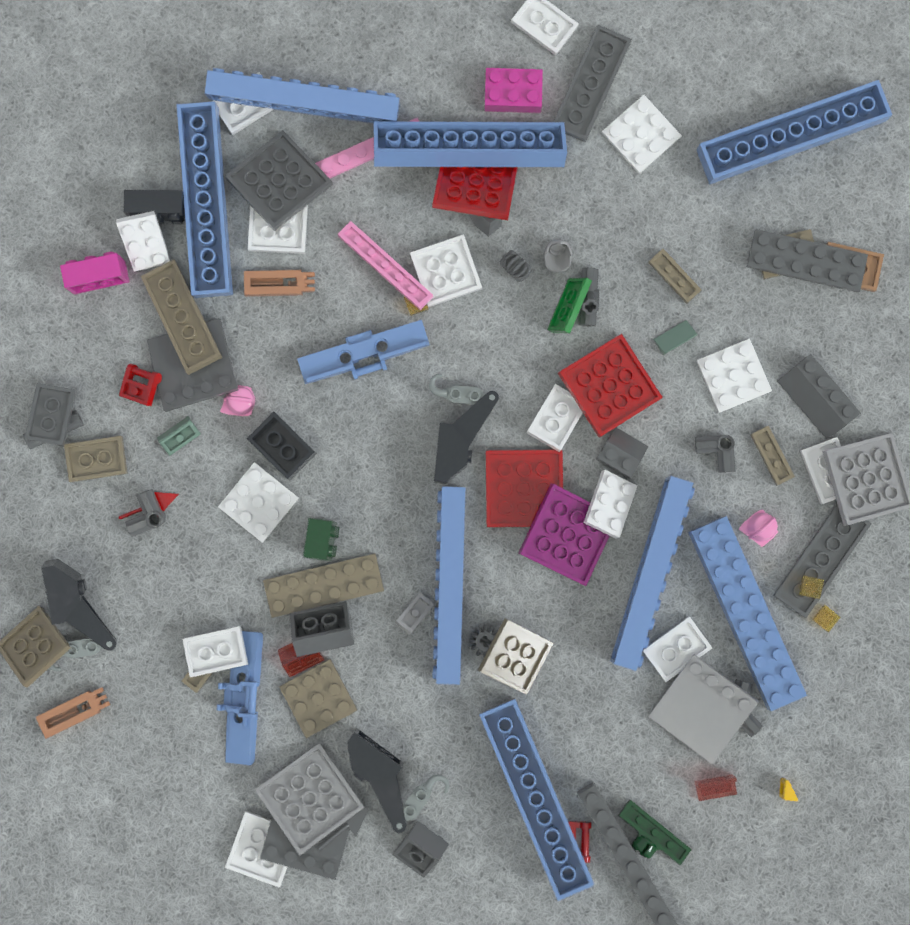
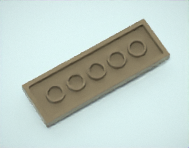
(181, 317)
(323, 585)

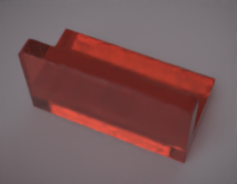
(294, 664)
(716, 787)

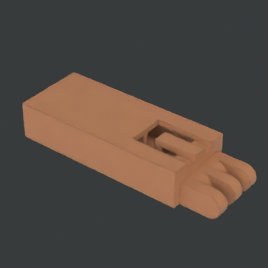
(271, 283)
(68, 715)

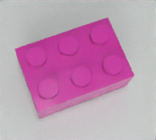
(513, 90)
(94, 273)

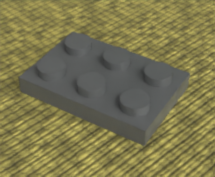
(50, 414)

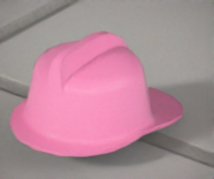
(239, 402)
(760, 527)

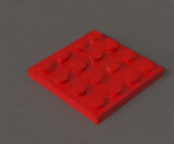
(476, 190)
(610, 385)
(518, 484)

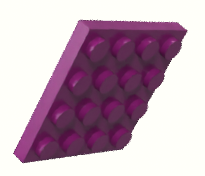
(562, 538)

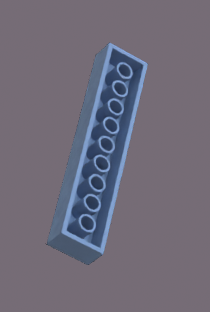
(301, 98)
(794, 132)
(469, 144)
(204, 199)
(651, 573)
(450, 585)
(747, 614)
(536, 799)

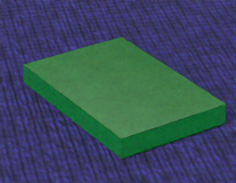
(569, 305)

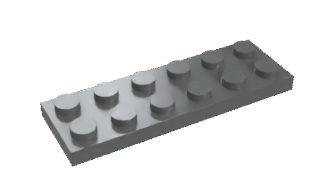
(592, 82)
(807, 260)
(821, 560)

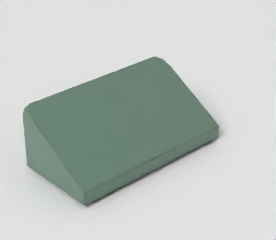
(675, 337)
(178, 436)

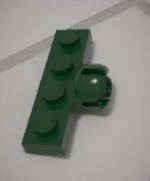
(652, 835)

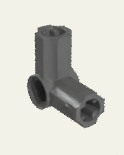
(711, 444)
(144, 522)

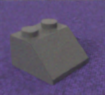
(622, 453)
(421, 849)

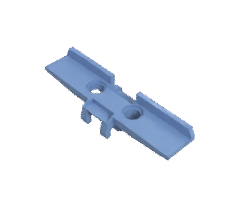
(361, 346)
(241, 701)

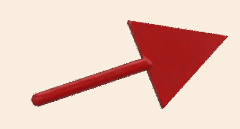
(164, 501)

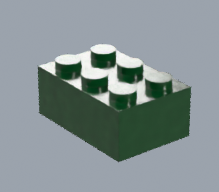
(320, 539)

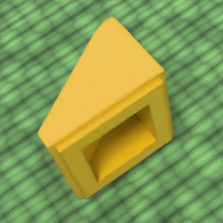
(786, 791)

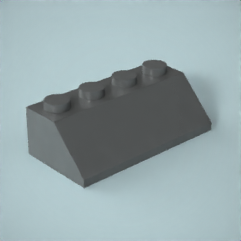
(819, 396)

